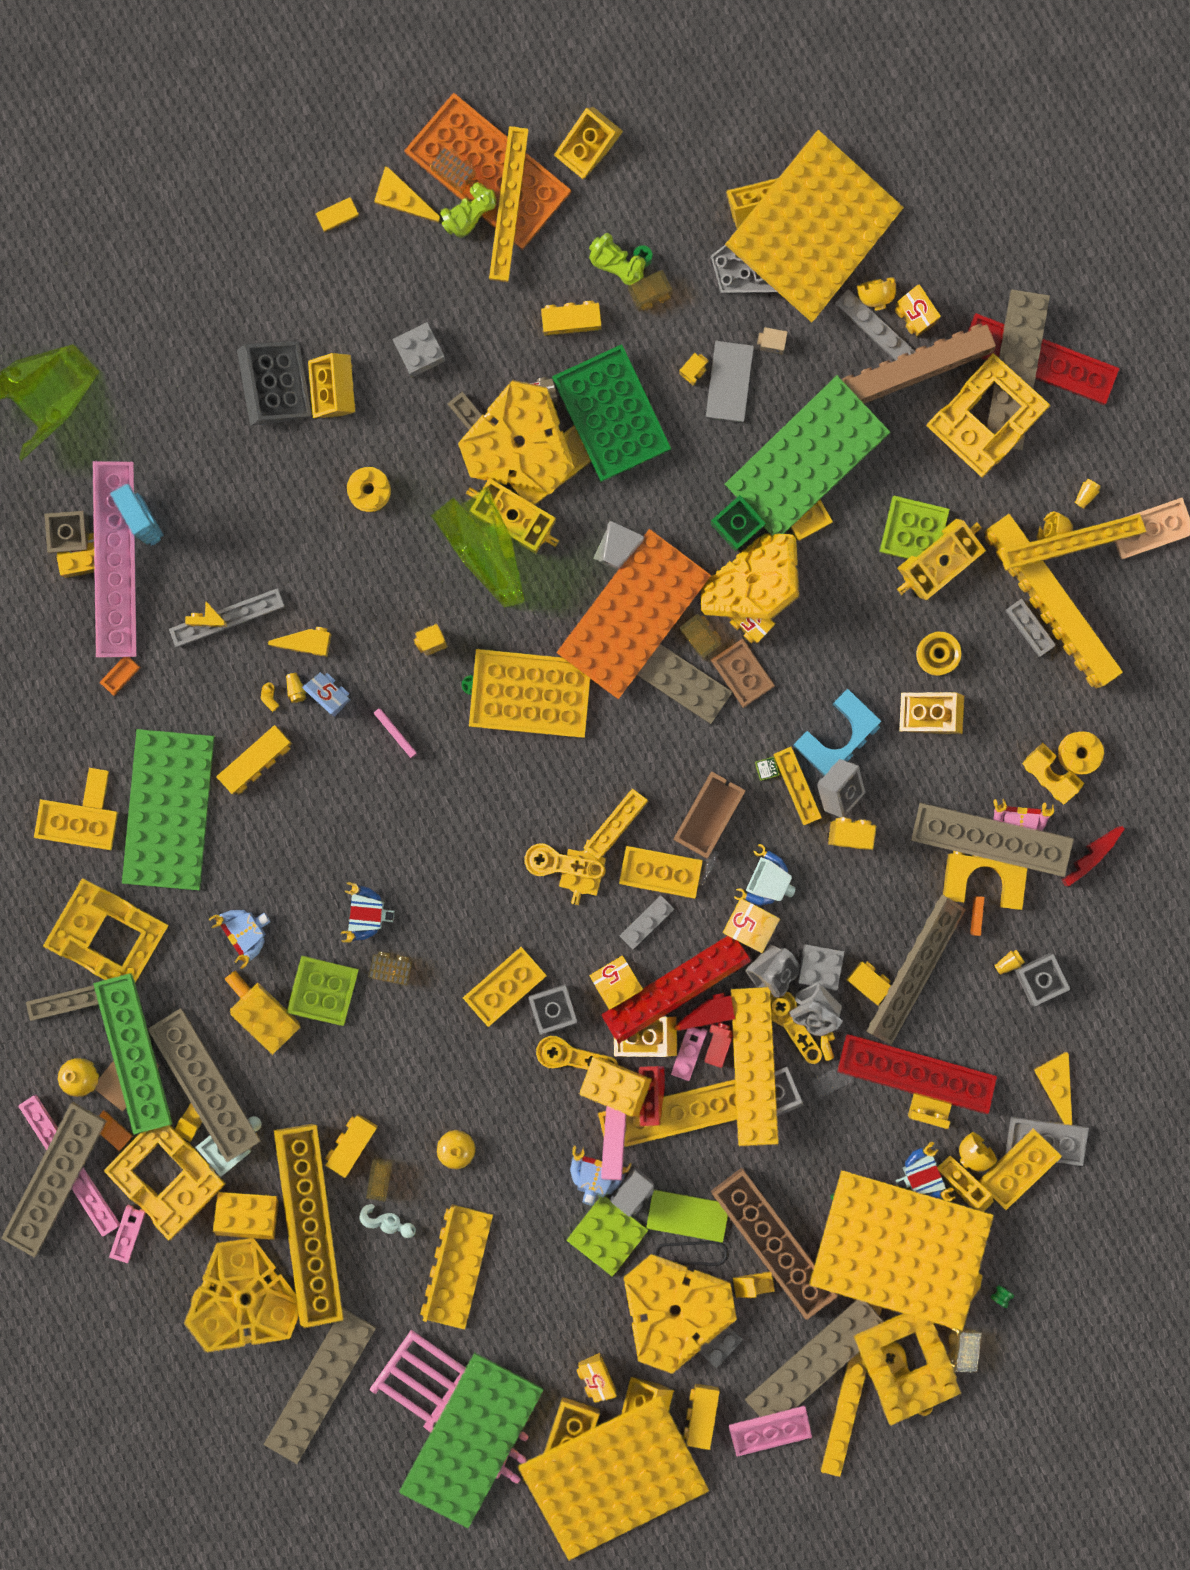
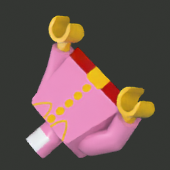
(1023, 816)

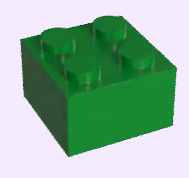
(737, 523)

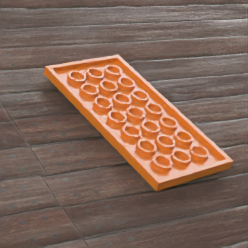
(484, 146)
(633, 614)

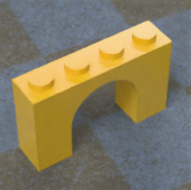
(961, 866)

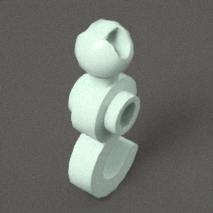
(388, 1222)

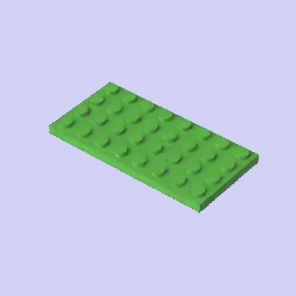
(808, 456)
(168, 809)
(471, 1440)

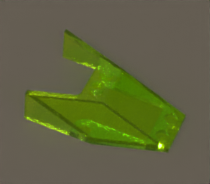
(47, 388)
(483, 544)

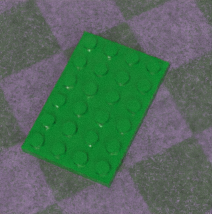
(611, 413)

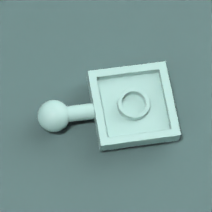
(214, 1157)

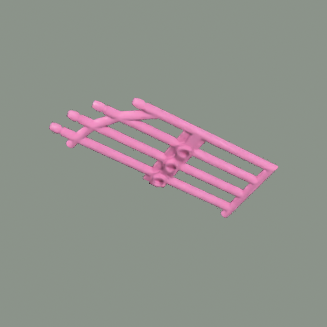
(431, 1419)

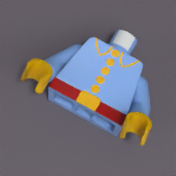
(243, 932)
(587, 1175)

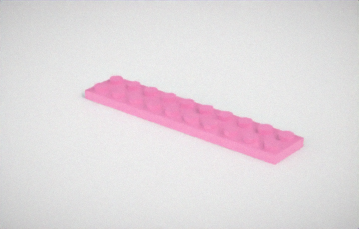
(113, 564)

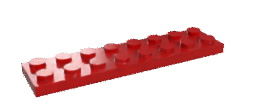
(1062, 366)
(675, 988)
(917, 1074)

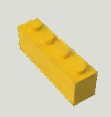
(254, 760)

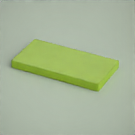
(687, 1216)

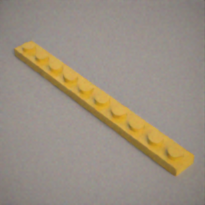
(845, 1413)

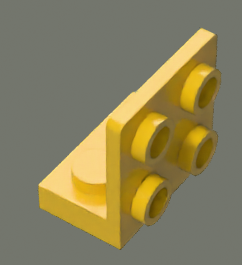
(929, 1111)

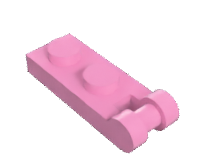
(688, 1053)
(127, 1234)

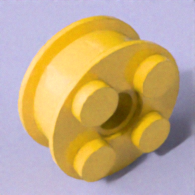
(362, 478)
(947, 644)
(1093, 752)

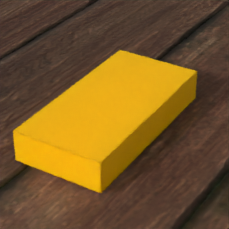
(337, 214)
(95, 788)

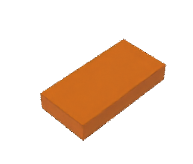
(120, 675)
(977, 914)
(114, 1132)

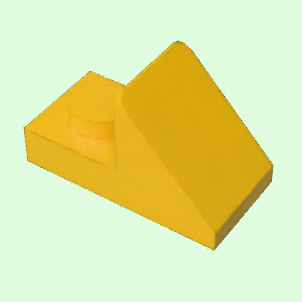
(211, 618)
(189, 1124)
(751, 1285)

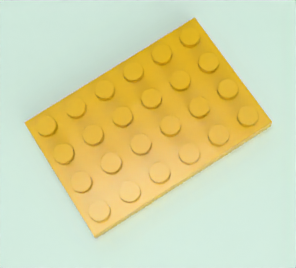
(528, 694)

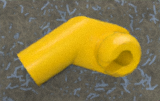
(267, 696)
(825, 1045)

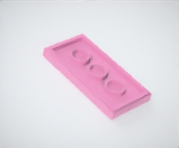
(770, 1431)

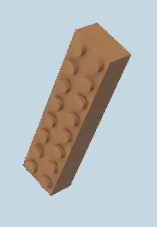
(922, 364)
(771, 1241)

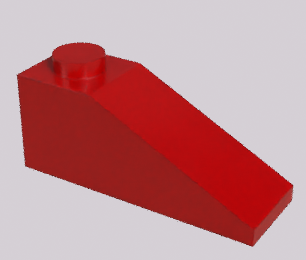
(709, 1012)
(652, 1106)

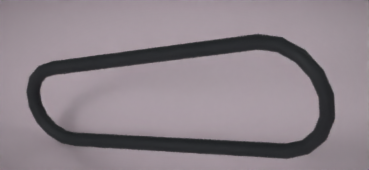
(695, 1243)

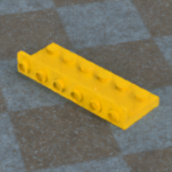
(456, 1266)

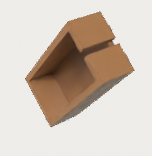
(709, 815)

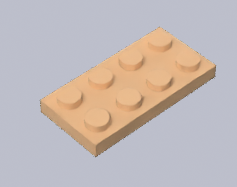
(1162, 525)

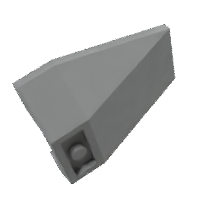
(736, 275)

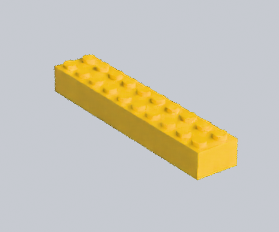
(1056, 608)
(308, 1225)

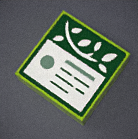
(767, 768)

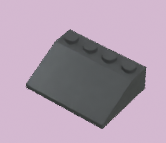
(273, 382)

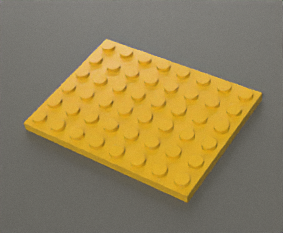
(814, 226)
(901, 1250)
(613, 1478)

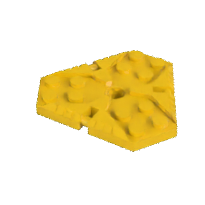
(492, 449)
(756, 582)
(220, 1317)
(666, 1337)

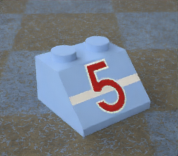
(326, 693)

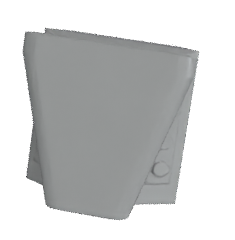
(617, 545)
(774, 970)
(817, 1010)

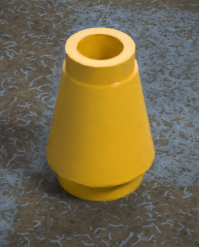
(1087, 493)
(295, 688)
(1010, 962)

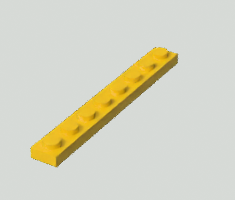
(508, 204)
(1072, 541)

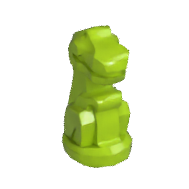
(465, 216)
(612, 259)

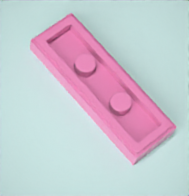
(395, 733)

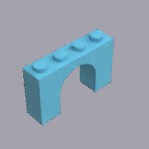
(137, 515)
(862, 724)

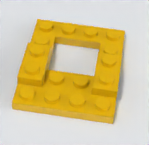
(968, 435)
(84, 917)
(183, 1196)
(918, 1388)

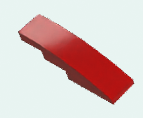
(1097, 850)

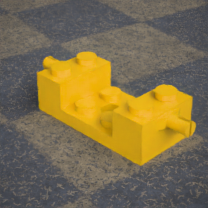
(532, 524)
(925, 572)

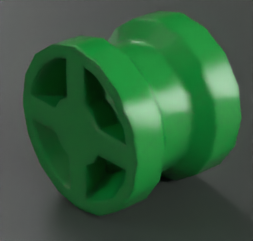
(646, 250)
(467, 684)
(1002, 1296)

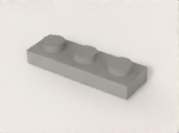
(1030, 627)
(647, 922)

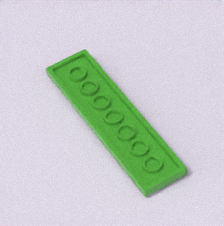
(132, 1053)

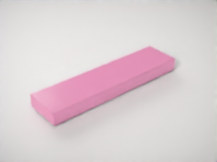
(613, 1145)

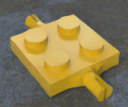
(580, 884)

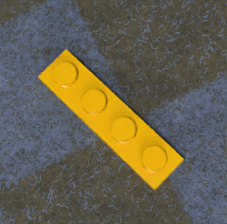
(797, 786)
(615, 824)

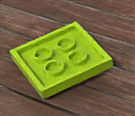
(912, 527)
(322, 990)
(607, 1235)

